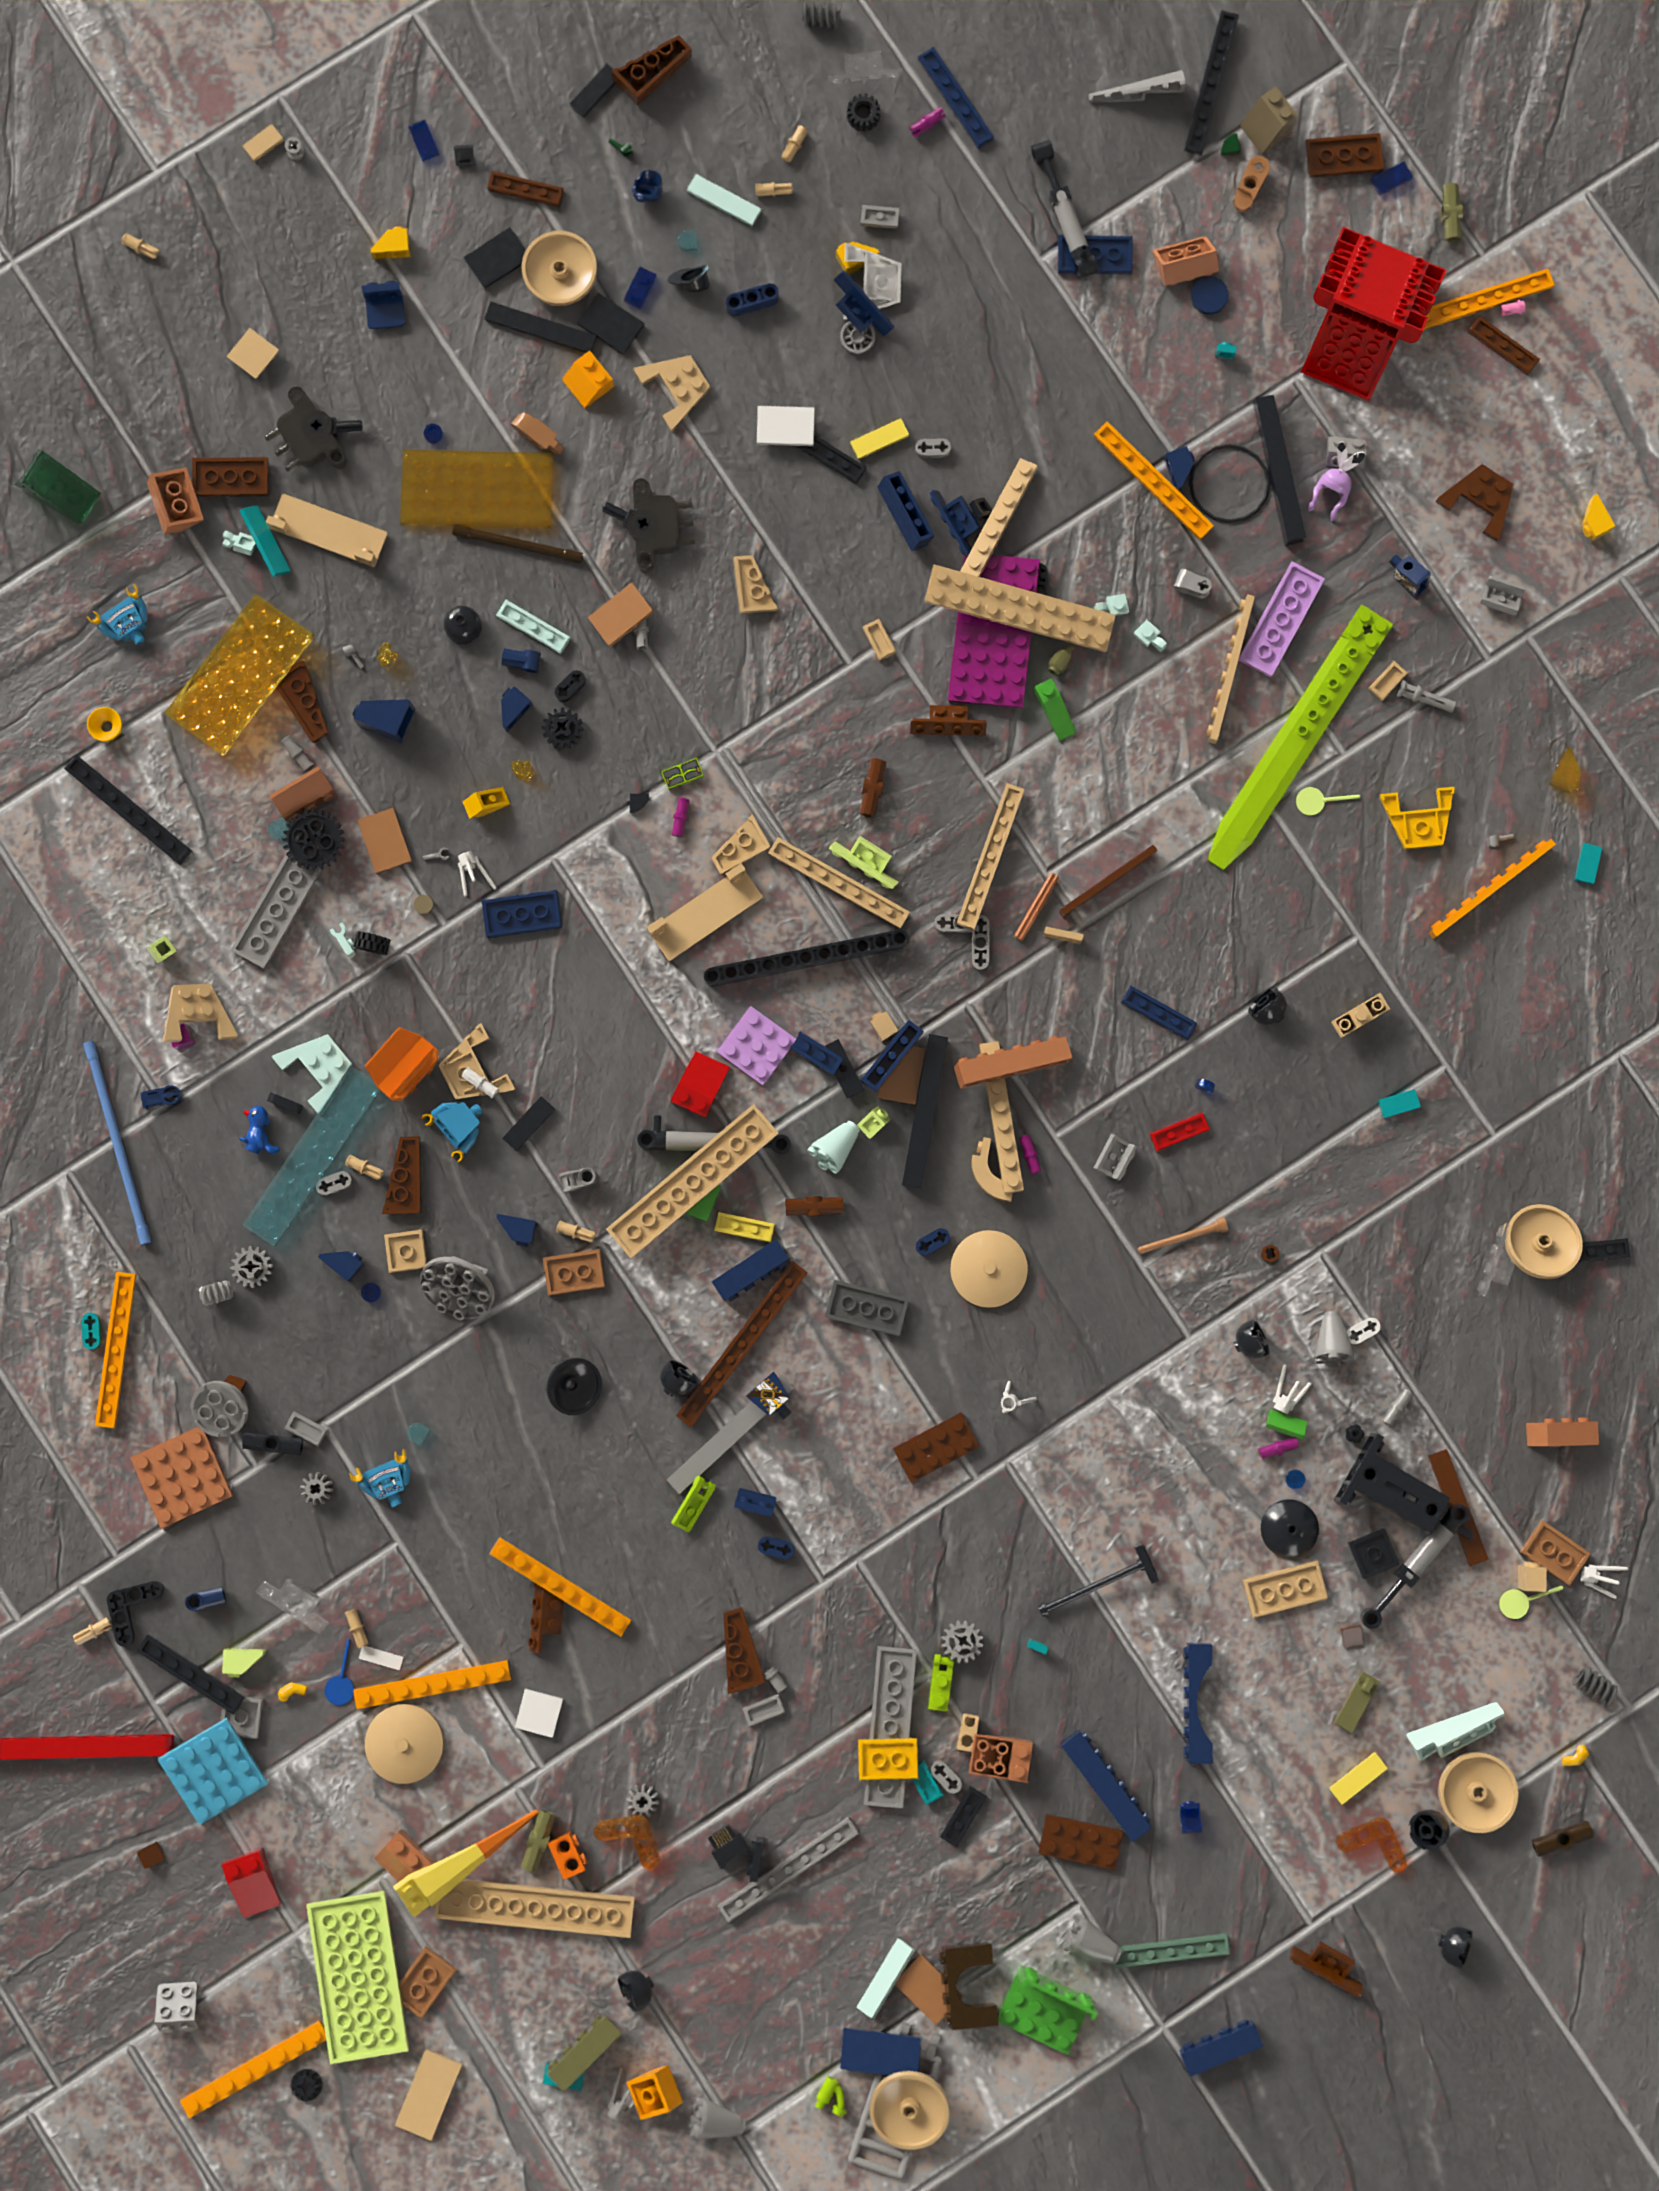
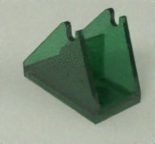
(58, 487)

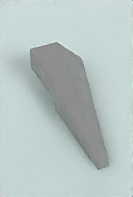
(1137, 91)

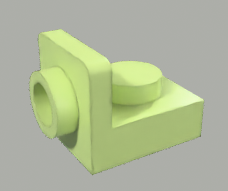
(874, 1122)

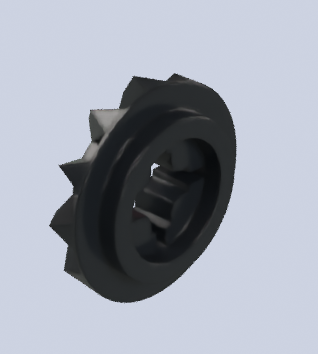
(312, 2078)

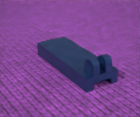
(817, 1053)

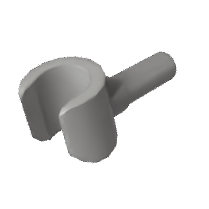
(349, 650)
(1493, 841)
(437, 855)

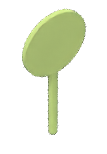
(1311, 800)
(1515, 1603)

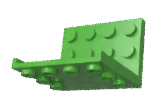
(1045, 2009)

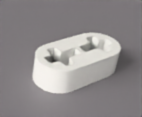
(1364, 1334)

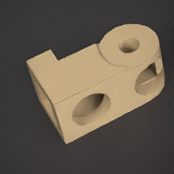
(966, 1732)

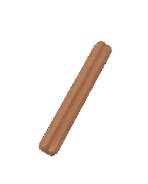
(1036, 906)

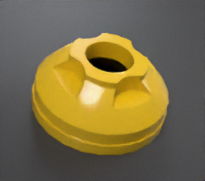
(100, 716)

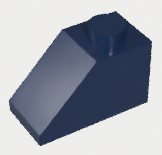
(1179, 465)
(514, 706)
(518, 1229)
(344, 1263)

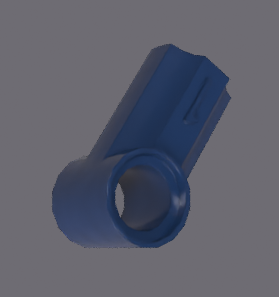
(526, 660)
(207, 1599)

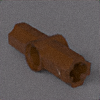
(872, 787)
(814, 1206)

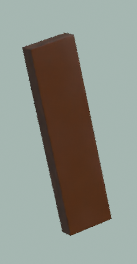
(525, 189)
(1503, 345)

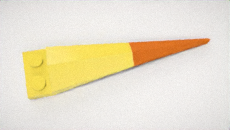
(433, 1882)

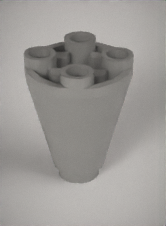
(1333, 1341)
(1091, 1943)
(714, 2121)

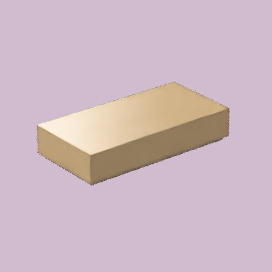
(263, 143)
(879, 639)
(1387, 681)
(1063, 935)

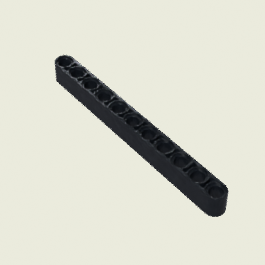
(798, 964)

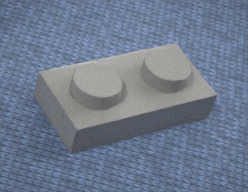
(879, 216)

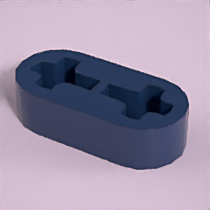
(930, 1237)
(774, 1552)

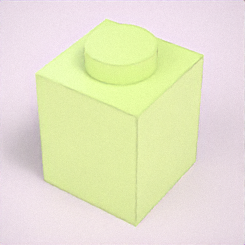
(161, 949)

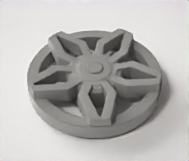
(857, 338)

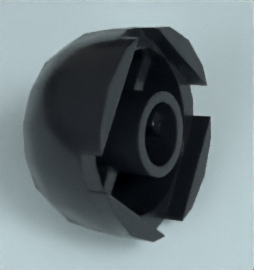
(462, 624)
(1269, 1007)
(1251, 1340)
(677, 1380)
(1429, 1829)
(1456, 1946)
(636, 1989)

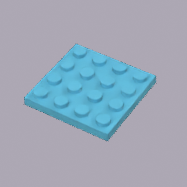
(213, 1771)

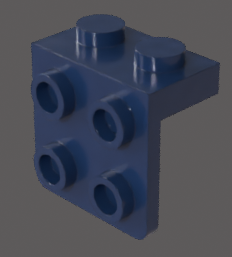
(384, 305)

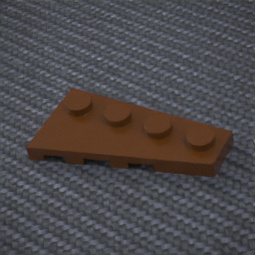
(302, 700)
(405, 1180)
(741, 1657)

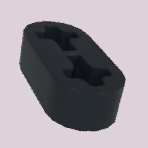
(567, 681)
(285, 1103)

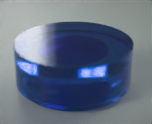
(433, 433)
(1205, 1085)
(371, 1292)
(1295, 1479)

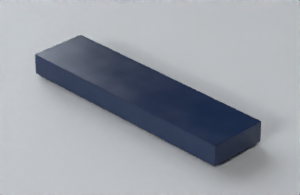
(1159, 1012)

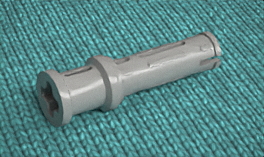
(1447, 705)

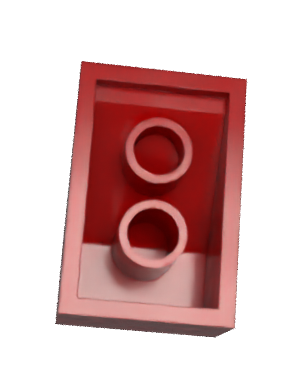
(700, 1084)
(251, 1882)

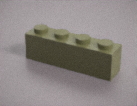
(583, 2052)

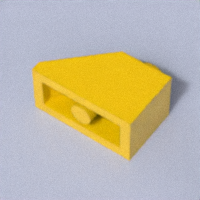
(392, 244)
(852, 266)
(1597, 519)
(485, 802)

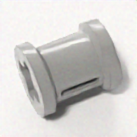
(296, 143)

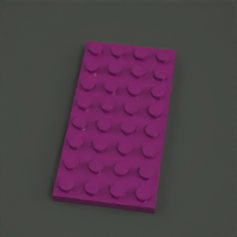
(990, 656)

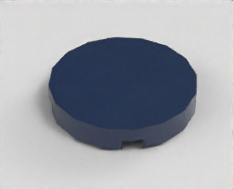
(1209, 295)

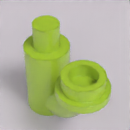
(826, 2092)

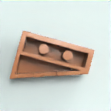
(1563, 1433)

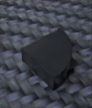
(637, 802)

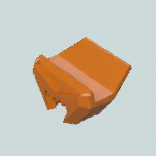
(402, 1064)

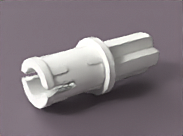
(480, 1082)

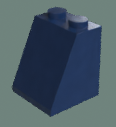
(385, 717)

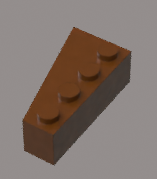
(653, 68)

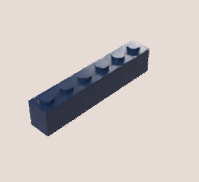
(1105, 1785)

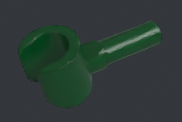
(625, 150)

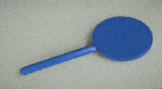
(340, 1688)

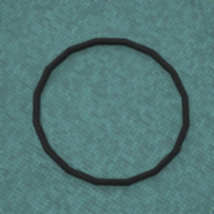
(1236, 447)

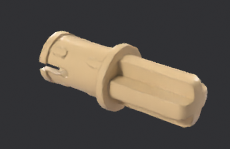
(794, 143)
(773, 189)
(139, 246)
(364, 1167)
(575, 1231)
(356, 1628)
(92, 1631)

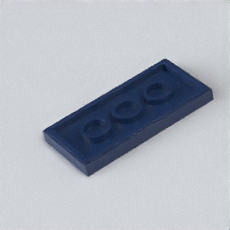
(1111, 254)
(521, 914)
(879, 2052)

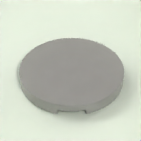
(219, 1409)

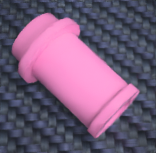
(1512, 308)

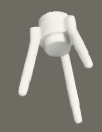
(468, 862)
(1010, 1401)
(1285, 1403)
(1591, 1575)

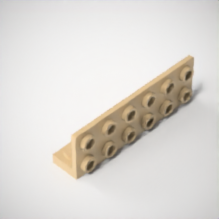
(327, 530)
(705, 913)

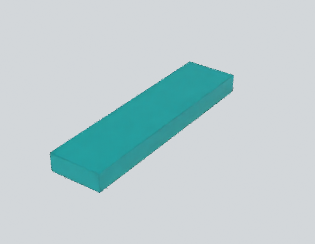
(265, 541)

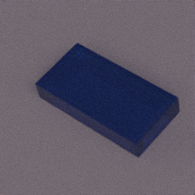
(423, 140)
(1391, 178)

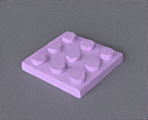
(756, 1045)

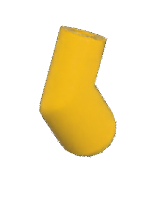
(289, 1689)
(1576, 1760)

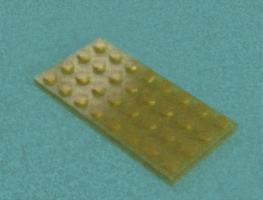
(476, 488)
(239, 674)

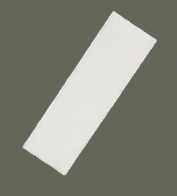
(381, 1657)

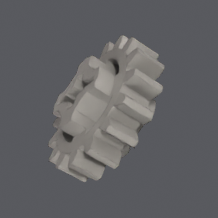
(251, 1258)
(969, 1647)

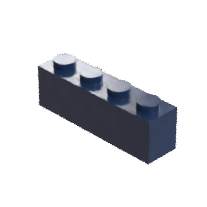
(905, 511)
(892, 1056)
(750, 1270)
(1220, 2048)

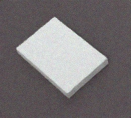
(785, 426)

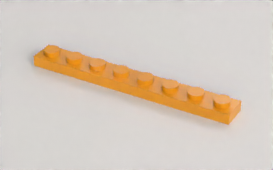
(1489, 298)
(1153, 480)
(1484, 892)
(115, 1350)
(560, 1586)
(432, 1684)
(254, 2069)

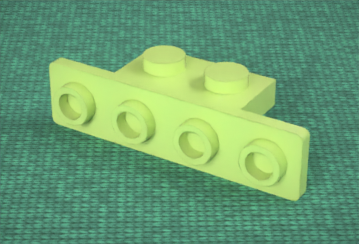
(867, 858)

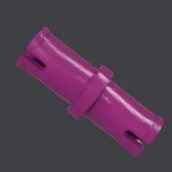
(927, 122)
(680, 817)
(1030, 1154)
(1278, 1448)

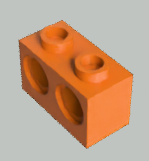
(563, 1856)

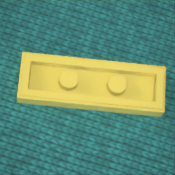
(879, 439)
(744, 1227)
(1358, 1778)

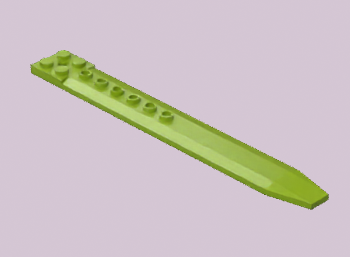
(1298, 736)

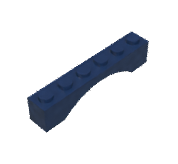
(1199, 1660)

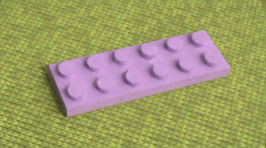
(1281, 619)

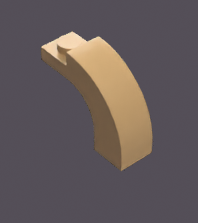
(985, 1179)

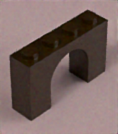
(955, 1961)

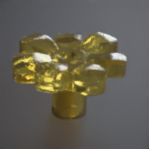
(386, 654)
(522, 769)

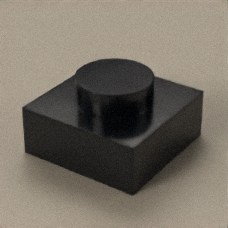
(464, 155)
(980, 508)

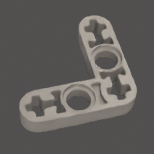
(946, 929)

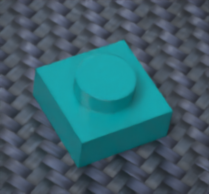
(1225, 350)

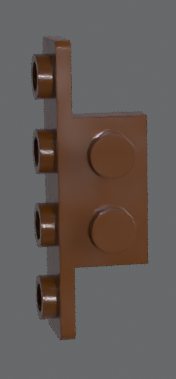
(948, 721)
(546, 1617)
(1329, 1965)

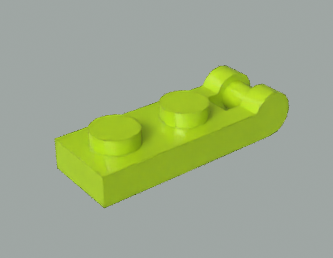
(693, 1504)
(940, 1684)

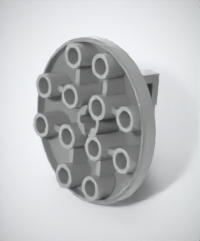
(457, 1287)

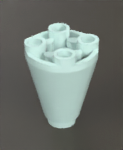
(834, 1147)

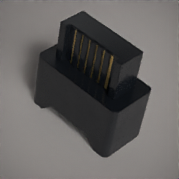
(727, 1845)

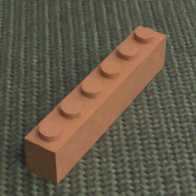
(1012, 1062)

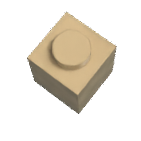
(883, 1026)

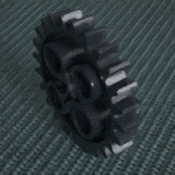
(299, 848)

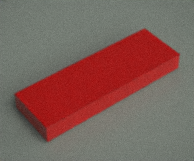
(1179, 1131)

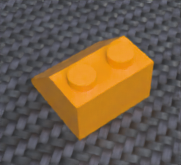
(587, 379)
(654, 2092)

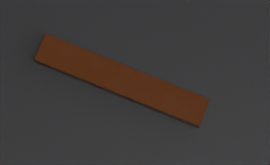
(1109, 880)
(1451, 1487)

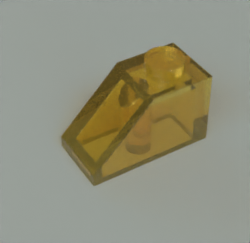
(1566, 773)

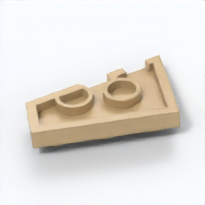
(751, 589)
(741, 847)

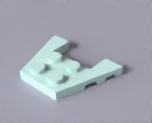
(323, 1061)

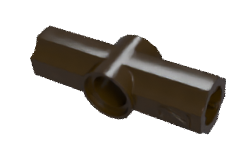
(1550, 1842)

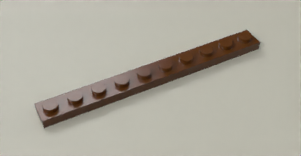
(741, 1344)

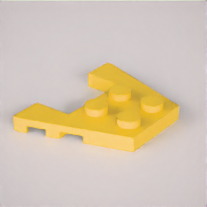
(1420, 827)

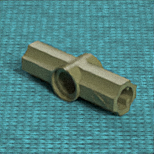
(1451, 212)
(538, 1840)

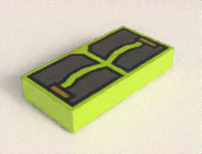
(682, 773)

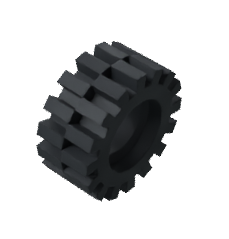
(863, 101)
(372, 943)

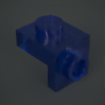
(1190, 1817)

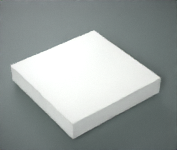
(539, 1713)

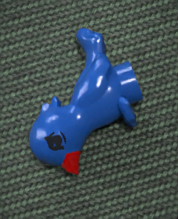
(256, 1137)

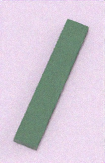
(1173, 1950)

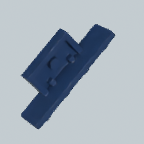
(859, 308)
(959, 519)

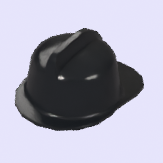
(693, 279)

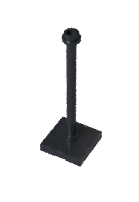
(1142, 1564)

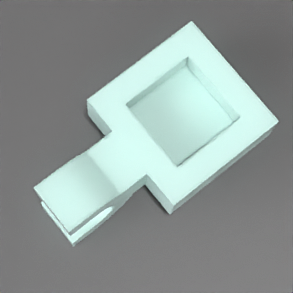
(242, 543)
(1114, 604)
(1148, 635)
(347, 945)

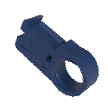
(158, 1096)

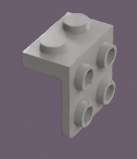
(176, 2007)

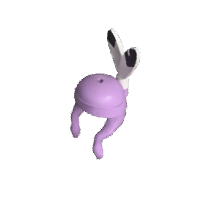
(1338, 478)

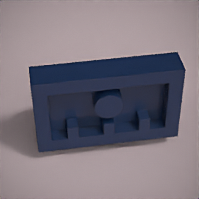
(755, 1502)

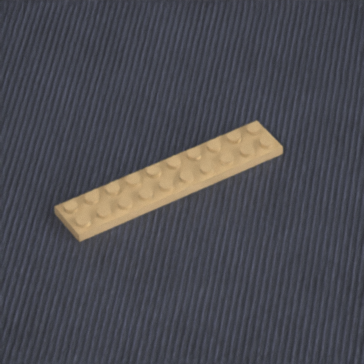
(1019, 608)
(692, 1181)
(538, 1908)

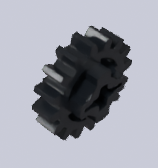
(567, 723)

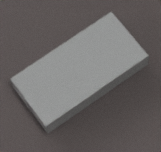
(306, 1428)
(763, 1710)

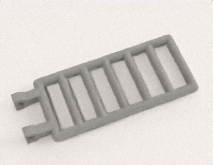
(866, 2121)

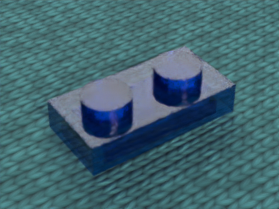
(640, 287)

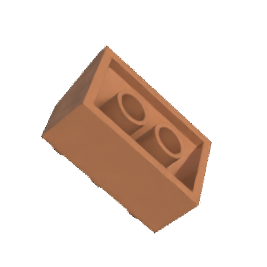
(1186, 261)
(174, 500)
(303, 794)
(403, 1856)

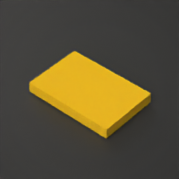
(888, 1759)

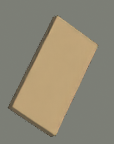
(1285, 1589)
(428, 2094)

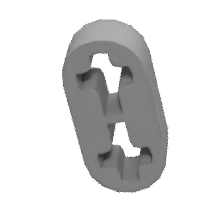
(932, 443)
(332, 1179)
(942, 1779)

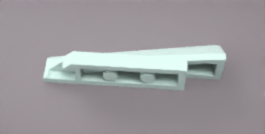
(1455, 1732)

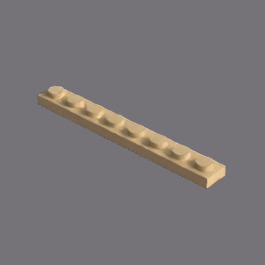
(999, 518)
(1228, 675)
(990, 856)
(839, 883)
(1003, 1129)

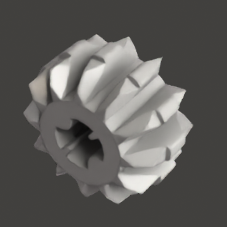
(216, 1293)
(316, 1480)
(648, 1805)

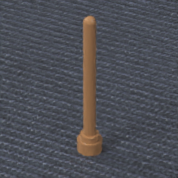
(1219, 1226)

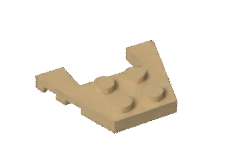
(683, 382)
(196, 1004)
(463, 1058)

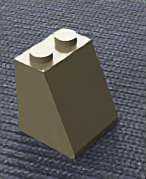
(1269, 120)

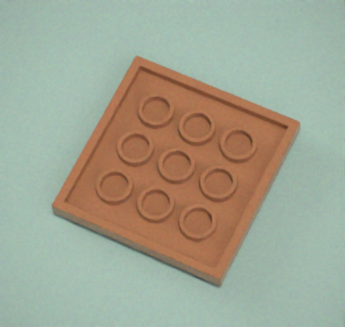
(181, 1477)

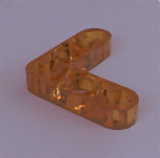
(636, 1833)
(1374, 1834)

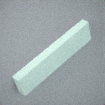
(723, 200)
(533, 626)
(885, 1978)

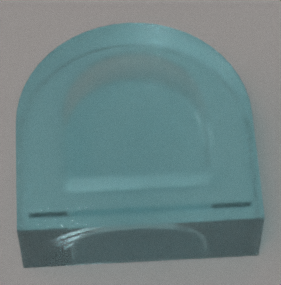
(687, 241)
(276, 829)
(417, 1433)

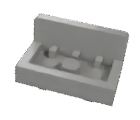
(1353, 447)
(1502, 595)
(1115, 1157)

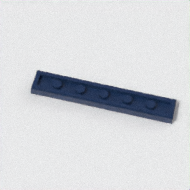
(955, 97)

